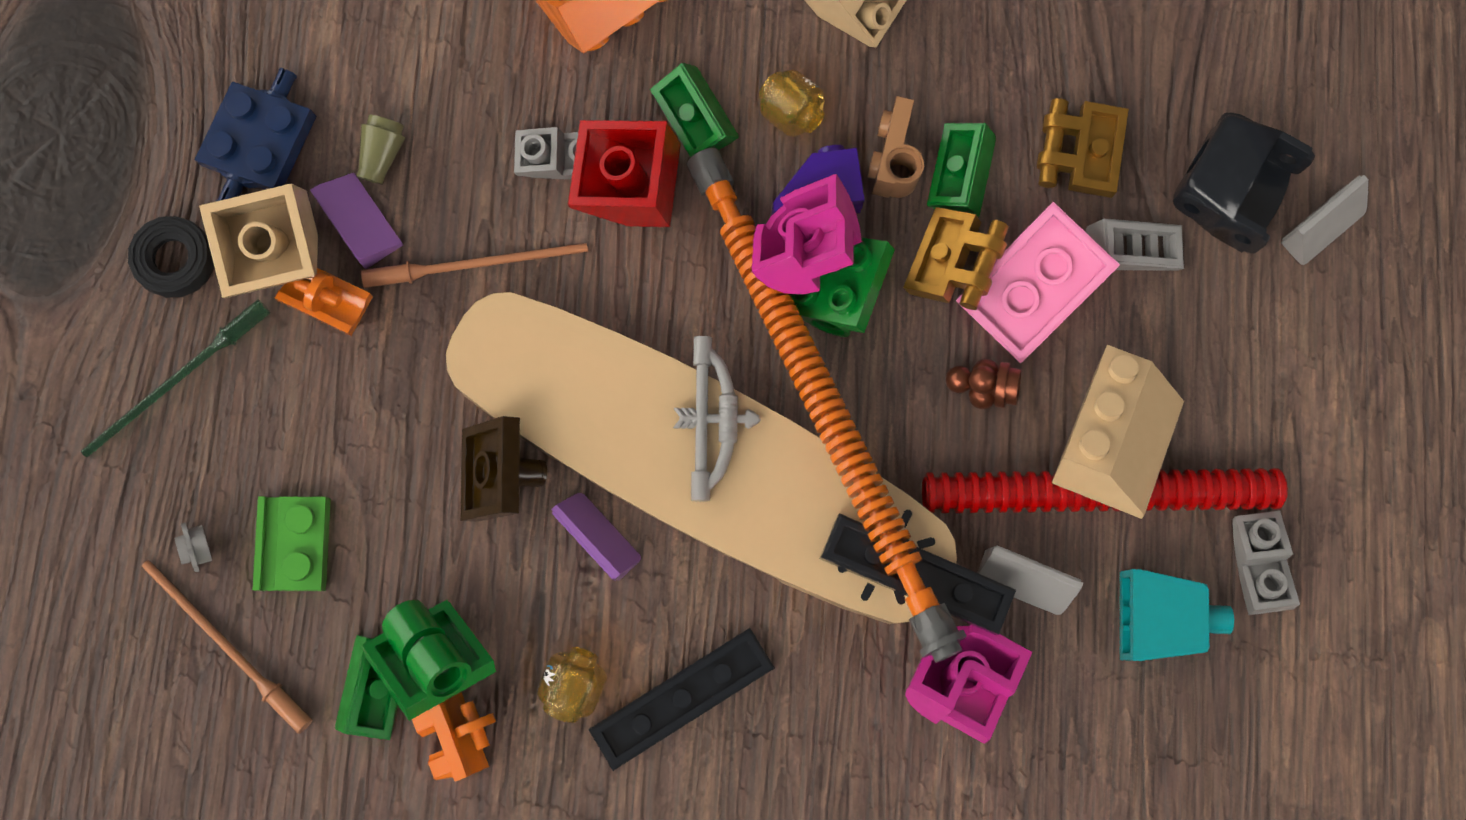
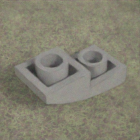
(544, 153)
(1262, 562)

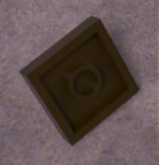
(494, 470)

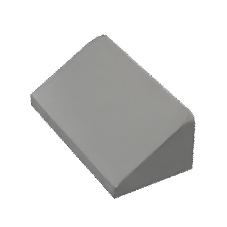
(1328, 221)
(1033, 581)

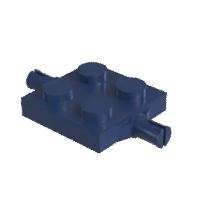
(256, 136)

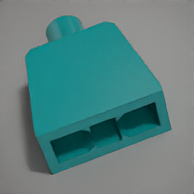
(1167, 616)

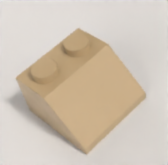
(261, 239)

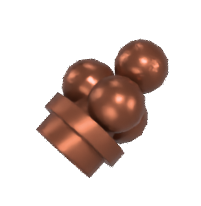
(987, 383)

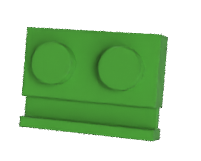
(291, 544)

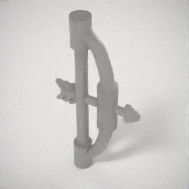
(727, 418)

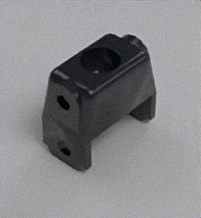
(1240, 180)

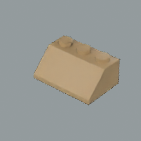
(1120, 433)

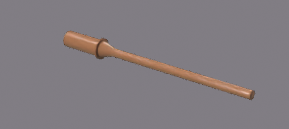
(411, 272)
(270, 691)

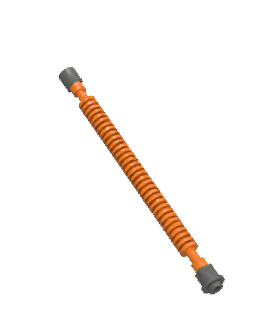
(791, 337)

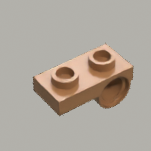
(894, 152)

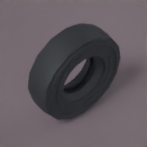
(151, 237)

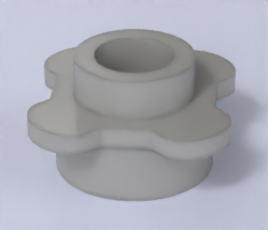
(193, 546)

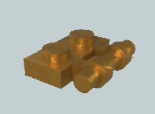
(1097, 149)
(944, 253)

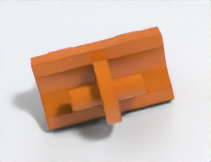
(327, 300)
(460, 736)

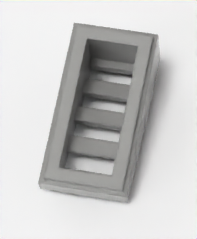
(1110, 234)

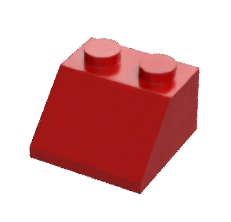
(625, 171)

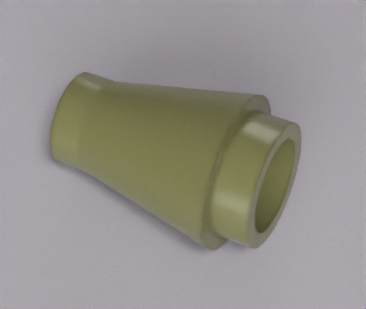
(378, 147)

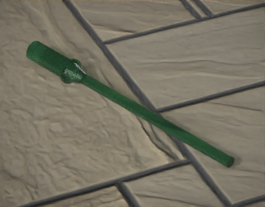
(227, 335)

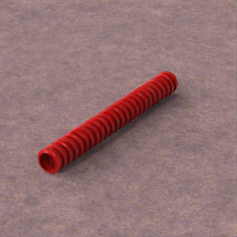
(1173, 489)

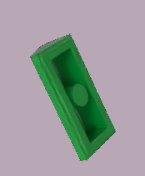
(693, 110)
(962, 167)
(366, 703)

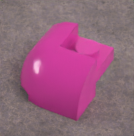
(806, 238)
(971, 685)

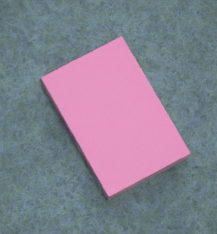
(1041, 282)

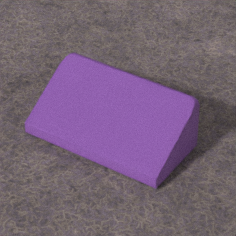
(357, 219)
(596, 535)

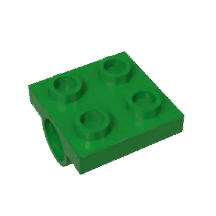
(848, 294)
(426, 655)

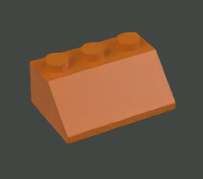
(591, 22)

